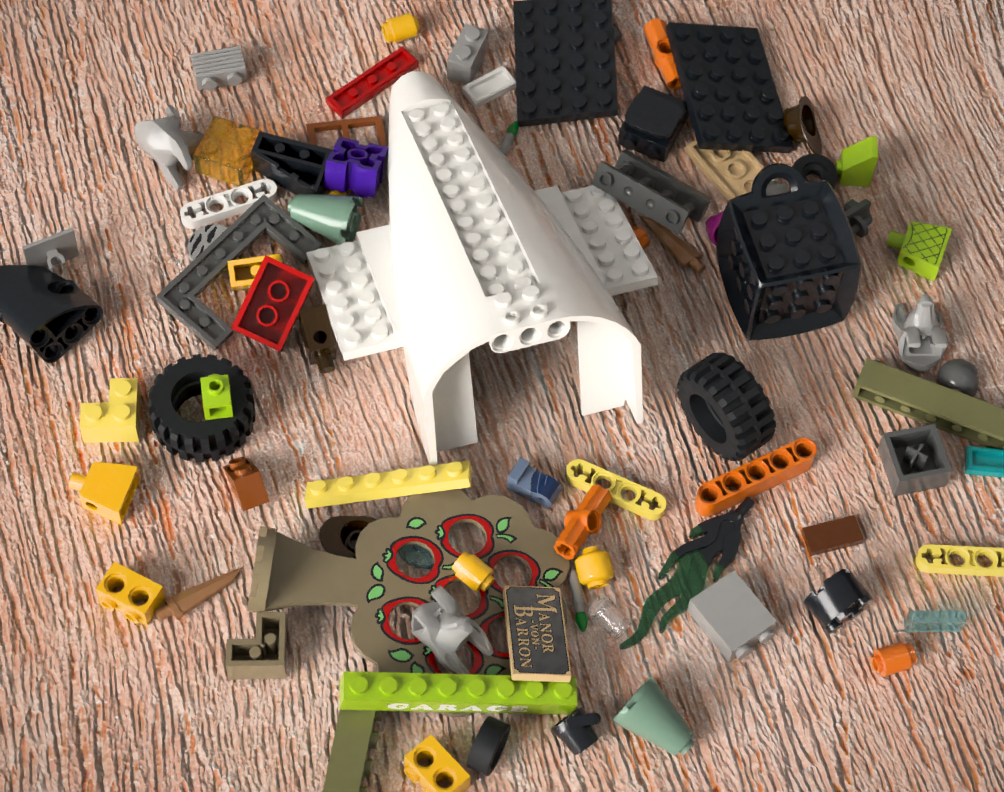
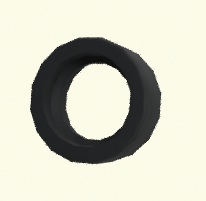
(488, 745)

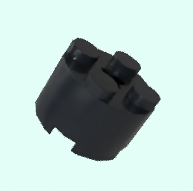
(837, 599)

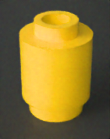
(400, 28)
(473, 572)

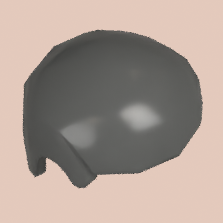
(960, 376)

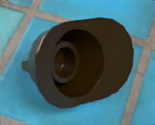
(802, 124)
(341, 533)

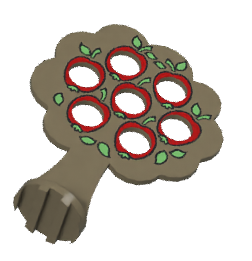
(299, 575)

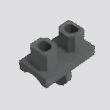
(858, 216)

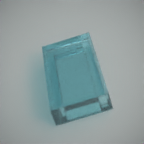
(934, 621)

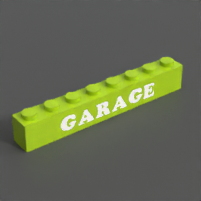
(454, 693)

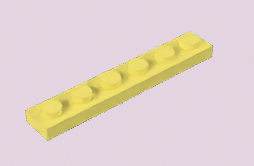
(388, 484)

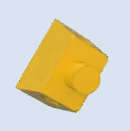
(107, 489)

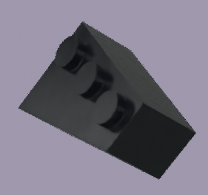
(290, 163)

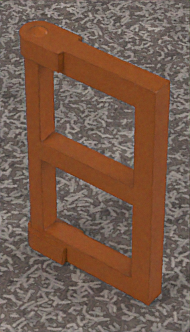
(344, 125)

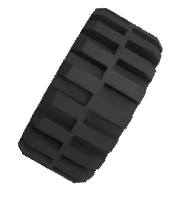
(726, 406)
(204, 438)

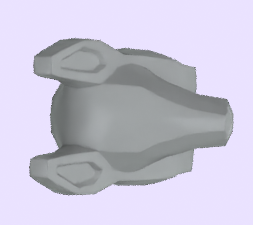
(168, 144)
(920, 334)
(447, 629)

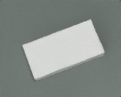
(489, 87)

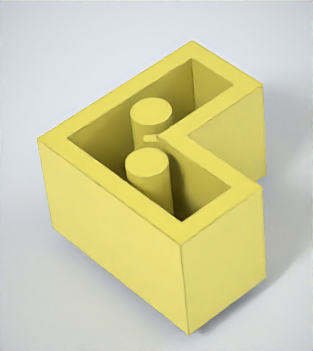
(114, 419)

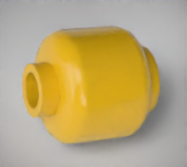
(594, 568)

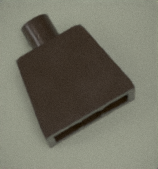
(318, 337)

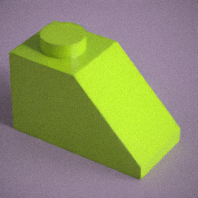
(858, 163)

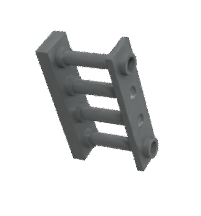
(651, 191)

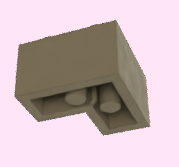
(261, 656)

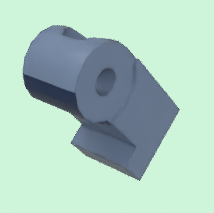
(533, 484)

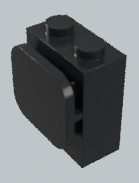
(653, 123)

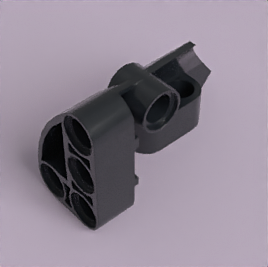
(45, 309)

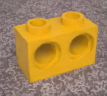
(134, 588)
(443, 767)

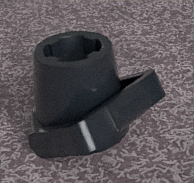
(576, 730)

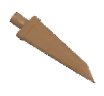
(680, 250)
(189, 599)

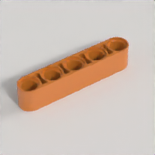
(750, 487)

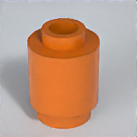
(893, 658)

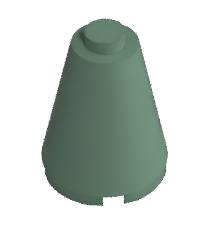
(328, 215)
(655, 719)

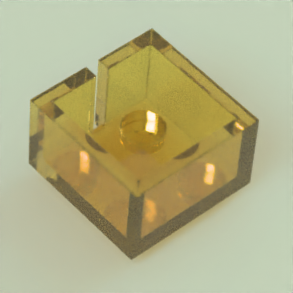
(226, 151)

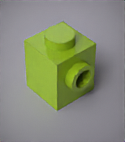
(216, 396)

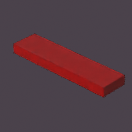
(371, 82)

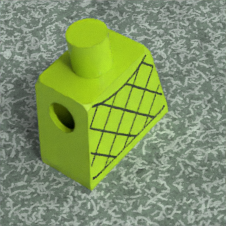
(921, 248)

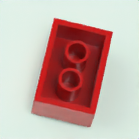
(273, 303)

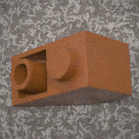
(246, 483)

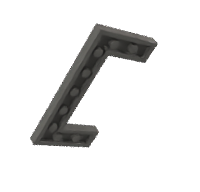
(181, 293)

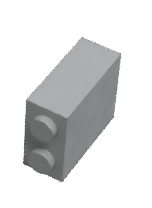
(732, 616)

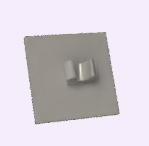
(52, 250)

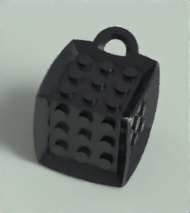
(787, 257)

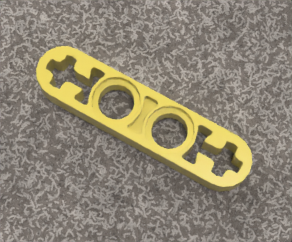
(618, 485)
(969, 555)

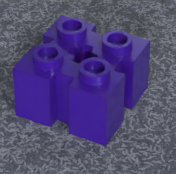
(356, 167)

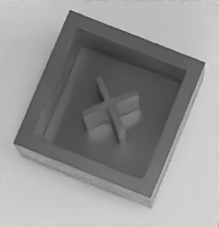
(914, 459)

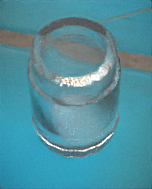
(609, 617)

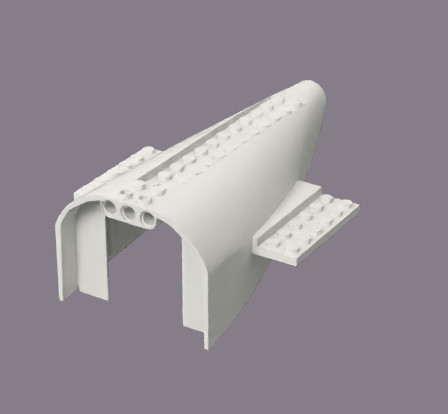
(479, 263)

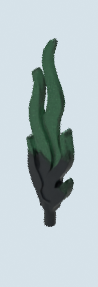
(694, 559)

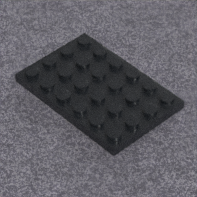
(564, 61)
(728, 88)

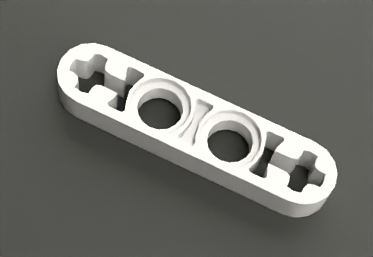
(227, 199)

